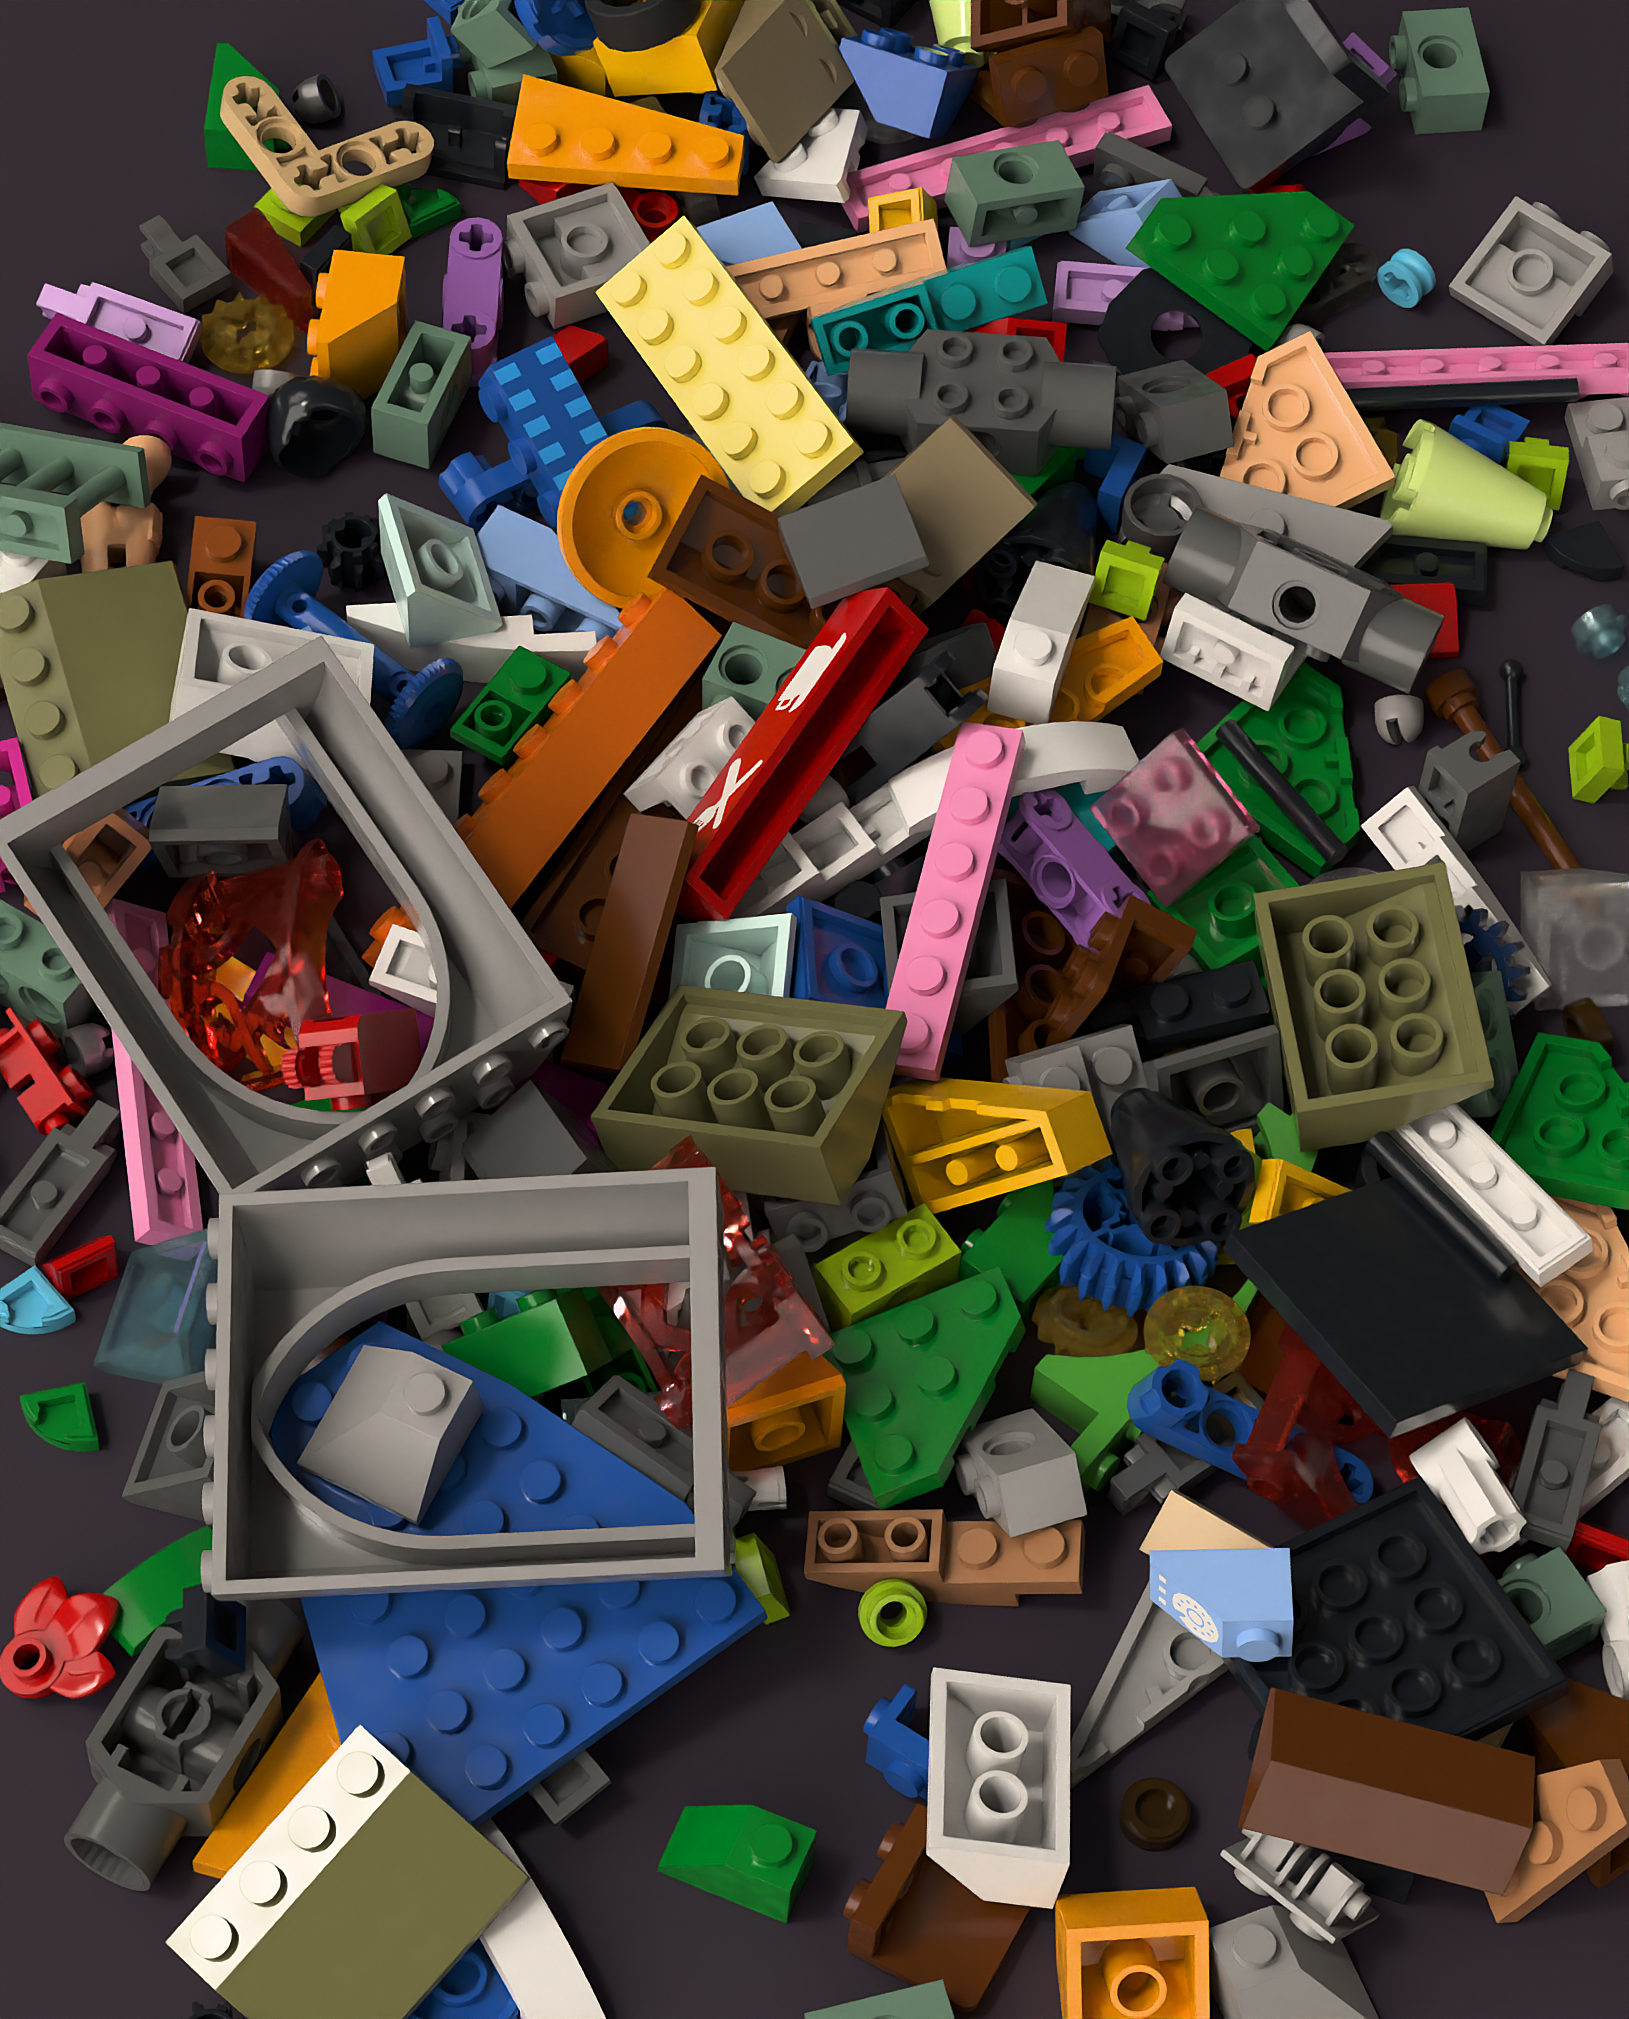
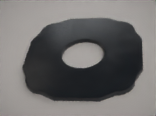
(1129, 320)

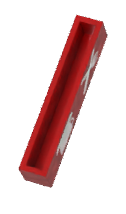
(794, 748)

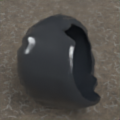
(314, 424)

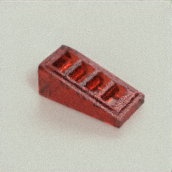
(267, 267)

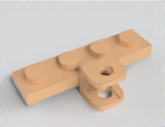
(839, 272)

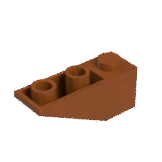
(221, 565)

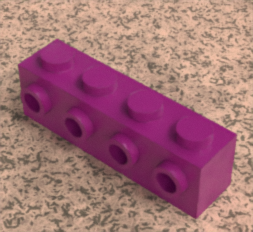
(150, 394)

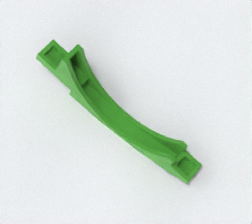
(1094, 1391)

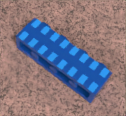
(543, 418)

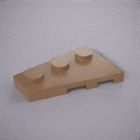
(1576, 1822)

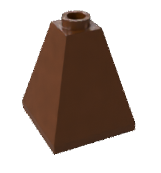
(1016, 23)
(1577, 1731)

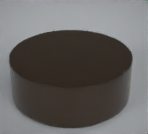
(1586, 1022)
(1154, 1814)

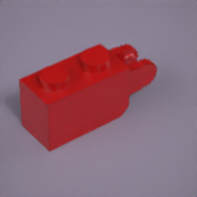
(354, 1057)

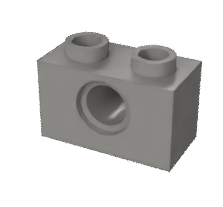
(1020, 1473)

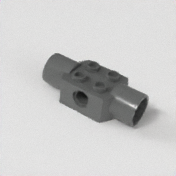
(998, 385)
(1354, 611)
(179, 1748)

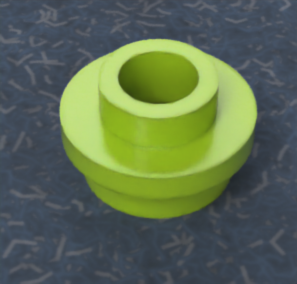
(901, 1628)

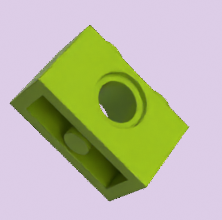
(887, 1269)

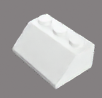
(228, 649)
(1000, 1784)

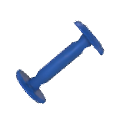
(427, 700)

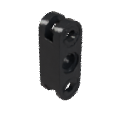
(909, 724)

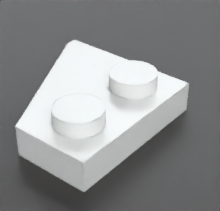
(819, 161)

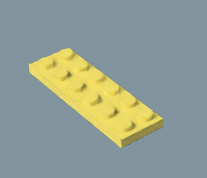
(728, 371)

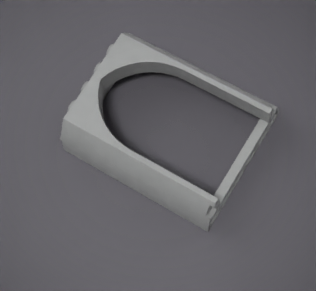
(495, 992)
(325, 1259)

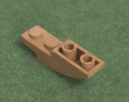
(942, 1558)

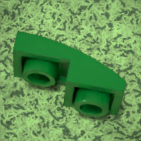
(157, 1589)

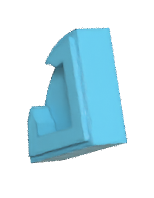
(33, 1305)

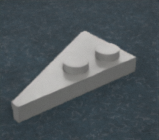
(1326, 528)
(1146, 1679)

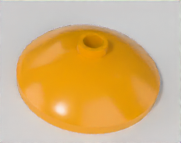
(637, 465)

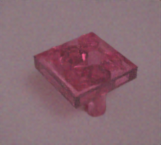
(1174, 817)

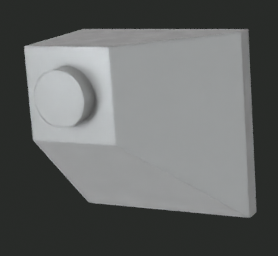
(394, 1430)
(1276, 1971)

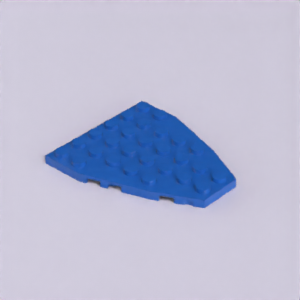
(507, 1680)

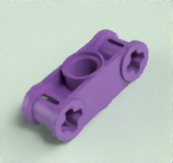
(475, 290)
(1064, 863)

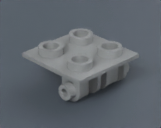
(1320, 1901)

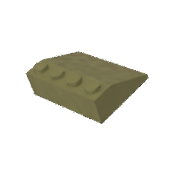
(94, 668)
(1370, 1002)
(765, 1086)
(350, 1896)

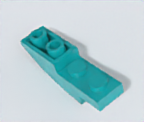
(940, 301)

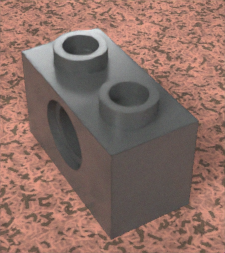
(1174, 411)

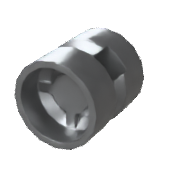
(1158, 512)

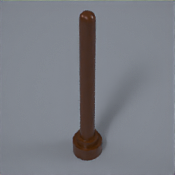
(1455, 699)

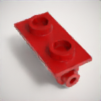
(58, 1090)

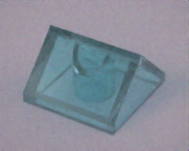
(161, 1312)

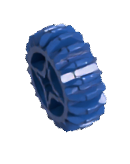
(1116, 1258)

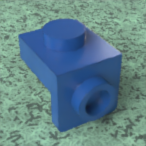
(418, 63)
(1490, 430)
(1120, 470)
(896, 1748)

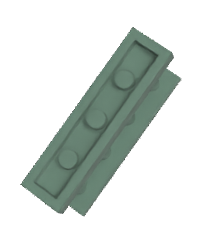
(46, 462)

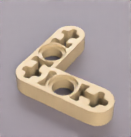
(307, 163)

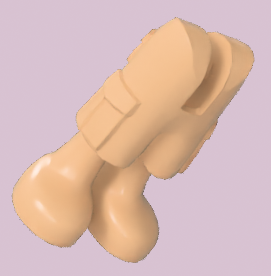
(126, 531)

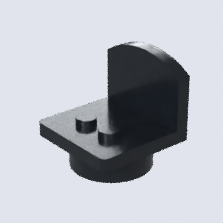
(1272, 86)

